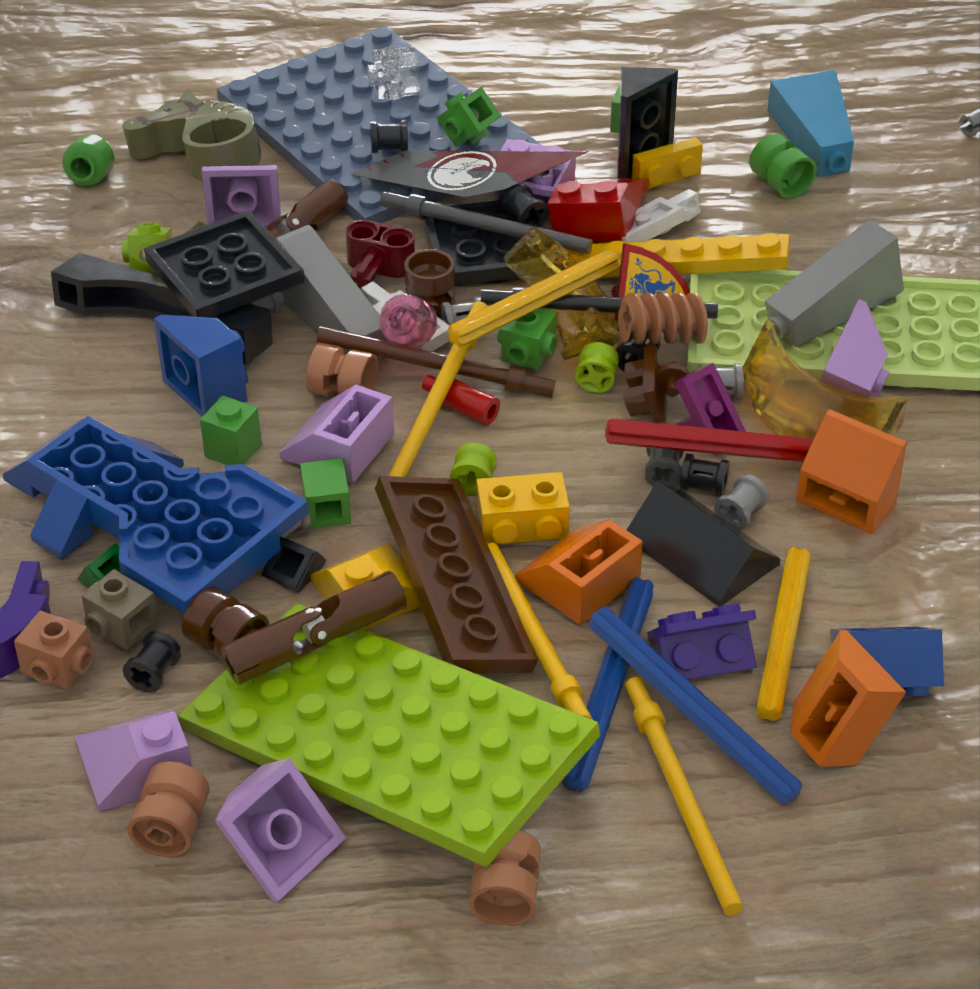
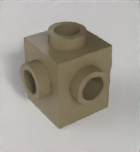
(119, 610)

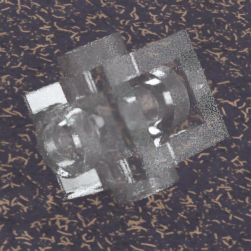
(394, 72)

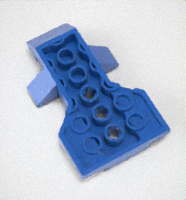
(172, 523)

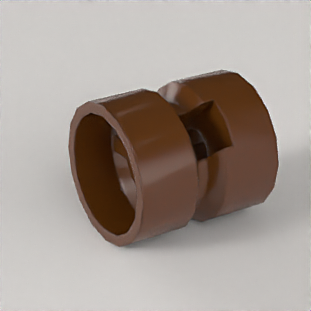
(431, 277)
(219, 619)

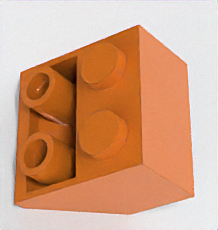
(852, 472)
(585, 569)
(843, 704)

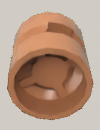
(334, 371)
(168, 809)
(508, 886)

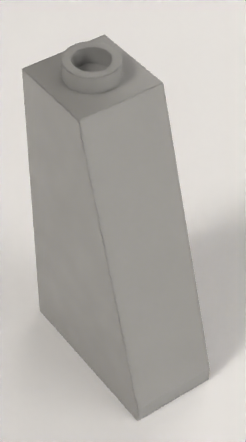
(826, 292)
(329, 293)

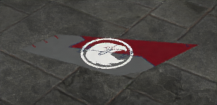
(464, 171)

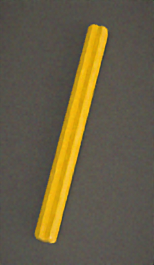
(532, 298)

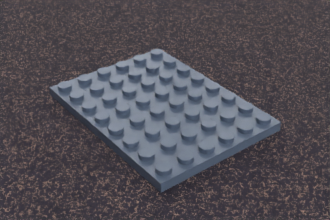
(321, 113)

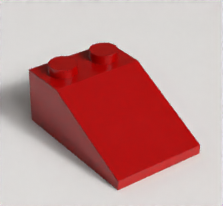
(597, 207)

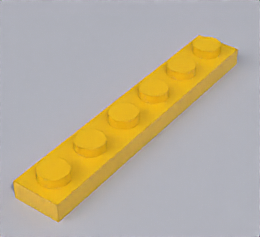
(709, 254)

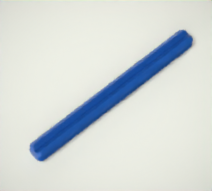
(610, 682)
(696, 706)

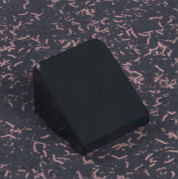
(293, 565)

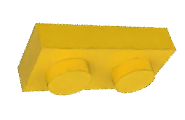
(669, 162)

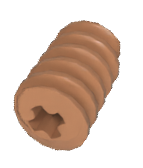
(665, 315)

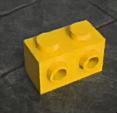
(523, 508)

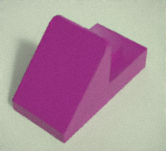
(708, 401)

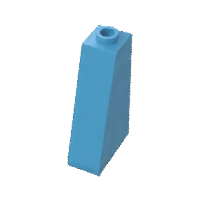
(814, 119)

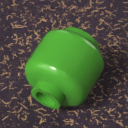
(88, 160)

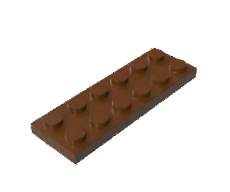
(455, 575)

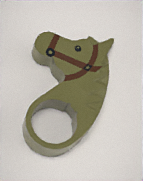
(206, 130)

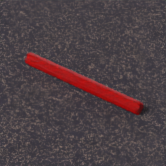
(707, 440)

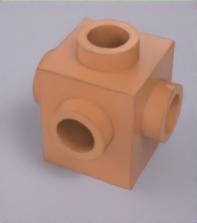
(54, 650)

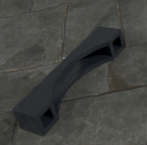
(104, 287)

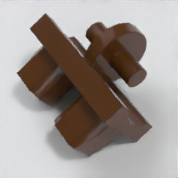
(651, 384)

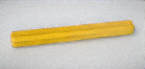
(783, 635)

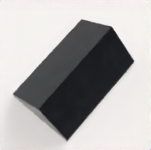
(645, 113)
(699, 544)

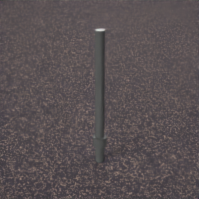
(419, 206)

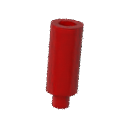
(468, 401)

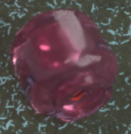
(408, 320)

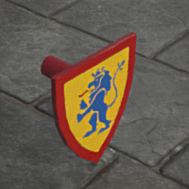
(646, 273)

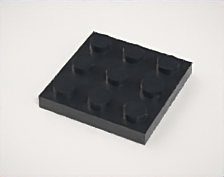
(475, 251)
(224, 265)

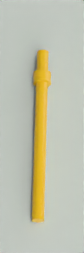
(432, 404)
(563, 685)
(651, 723)

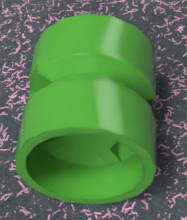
(782, 165)

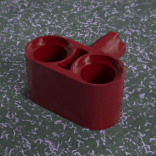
(376, 250)

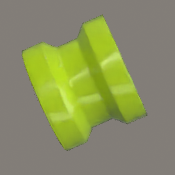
(597, 367)
(472, 463)

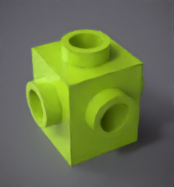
(142, 237)

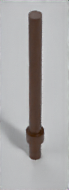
(513, 379)

